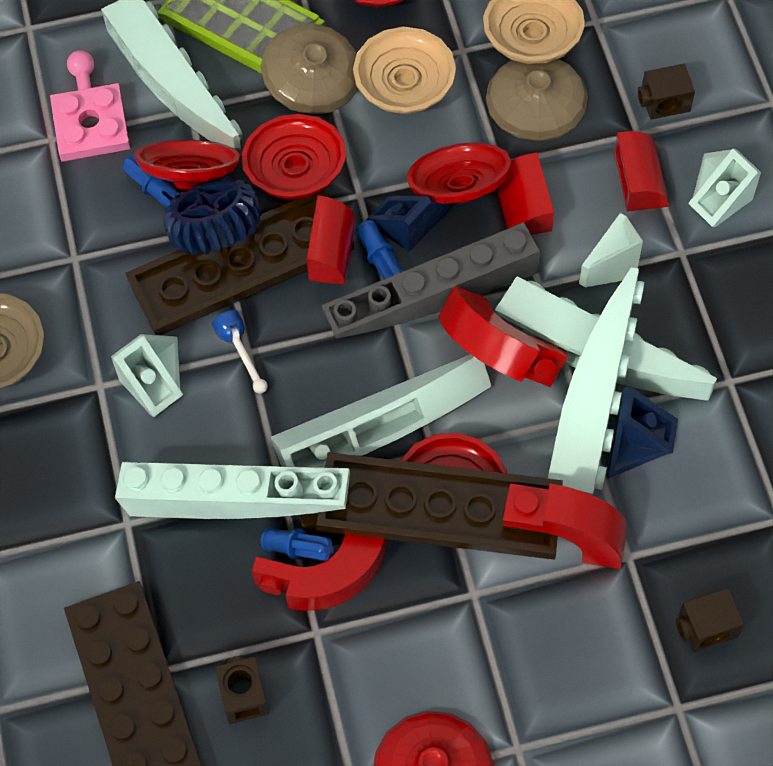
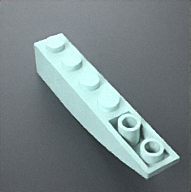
(168, 70)
(569, 327)
(592, 393)
(382, 416)
(229, 490)

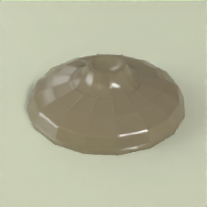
(310, 69)
(536, 99)
(19, 339)

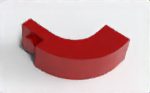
(491, 340)
(571, 515)
(327, 582)

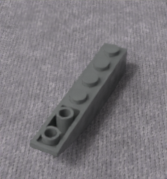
(425, 288)

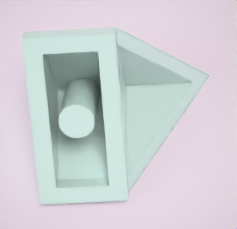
(724, 185)
(613, 254)
(150, 371)

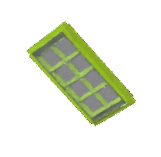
(236, 26)

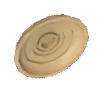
(533, 28)
(404, 70)

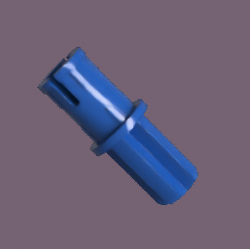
(151, 185)
(378, 250)
(296, 544)

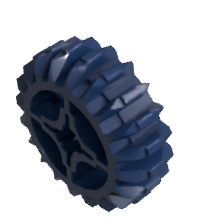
(212, 216)

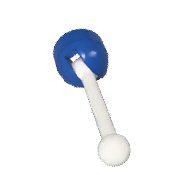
(230, 328)

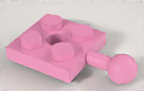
(73, 107)

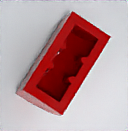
(640, 171)
(526, 196)
(330, 241)

